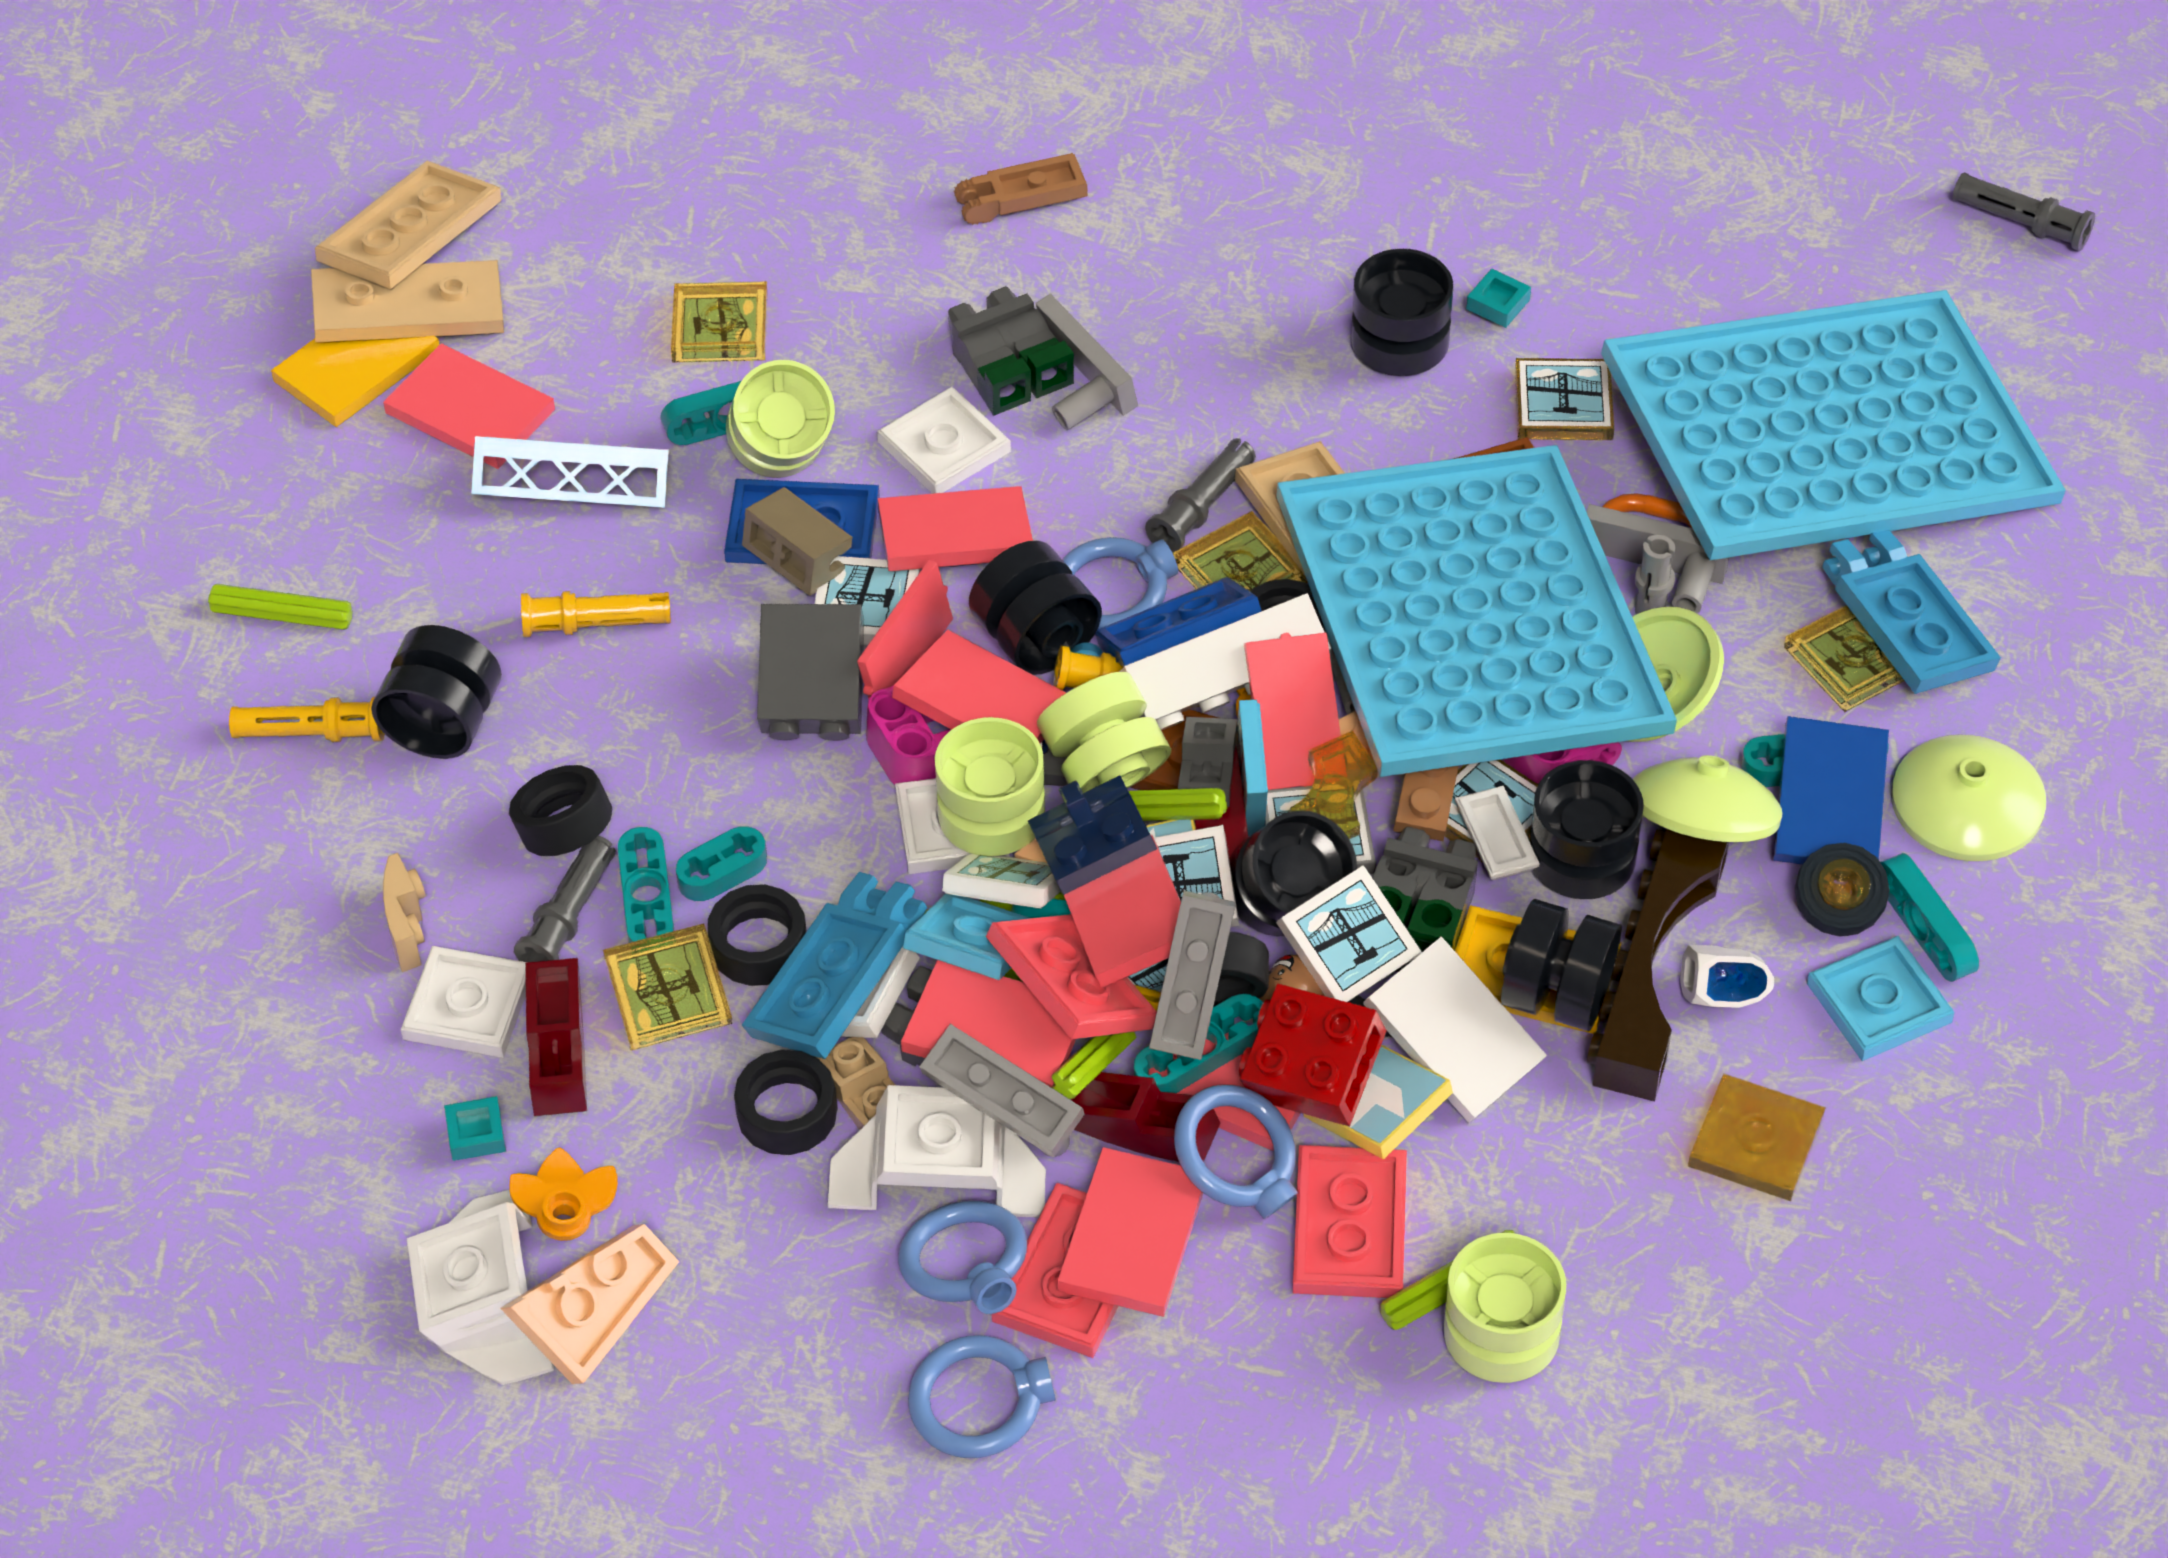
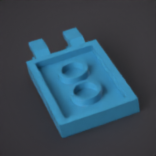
(1909, 613)
(835, 967)

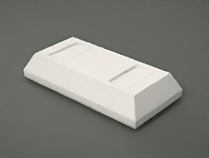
(1497, 833)

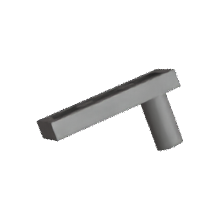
(1107, 378)
(1623, 538)
(1192, 974)
(1002, 1091)

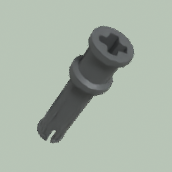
(2043, 216)
(1189, 507)
(557, 919)

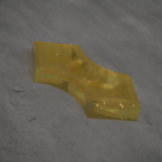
(1340, 773)

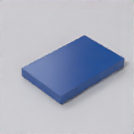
(846, 505)
(1177, 621)
(1830, 787)

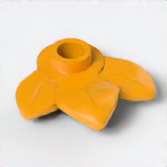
(564, 1190)

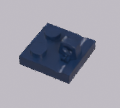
(1091, 833)

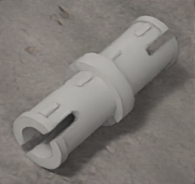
(1655, 574)

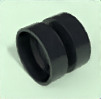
(1401, 312)
(1034, 605)
(436, 691)
(1586, 829)
(1288, 866)
(1544, 960)

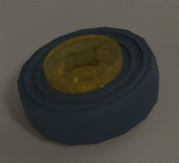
(1832, 905)

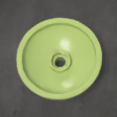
(1685, 657)
(1708, 800)
(1965, 814)

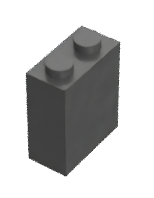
(810, 670)

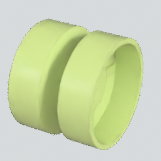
(780, 418)
(1103, 733)
(989, 785)
(1504, 1307)

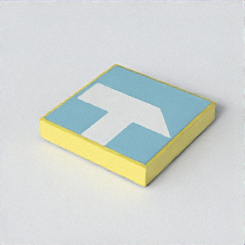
(1392, 1104)

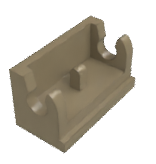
(795, 540)

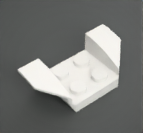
(935, 1142)
(463, 1280)

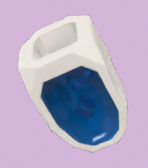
(1724, 976)

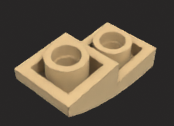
(402, 911)
(858, 1078)

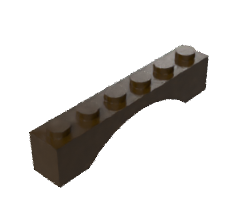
(1637, 1035)

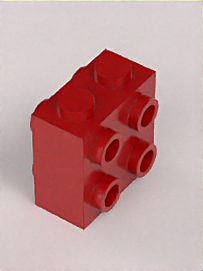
(1312, 1053)

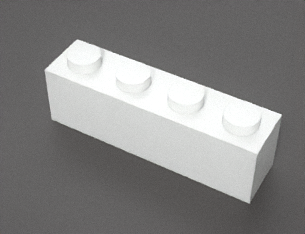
(1214, 663)

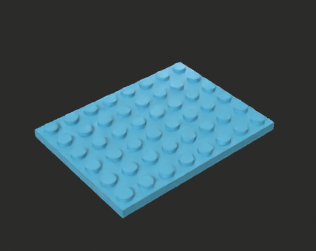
(1830, 424)
(1473, 610)

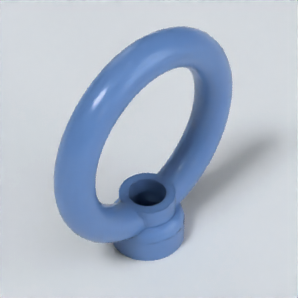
(1154, 563)
(1269, 1191)
(986, 1284)
(1032, 1383)

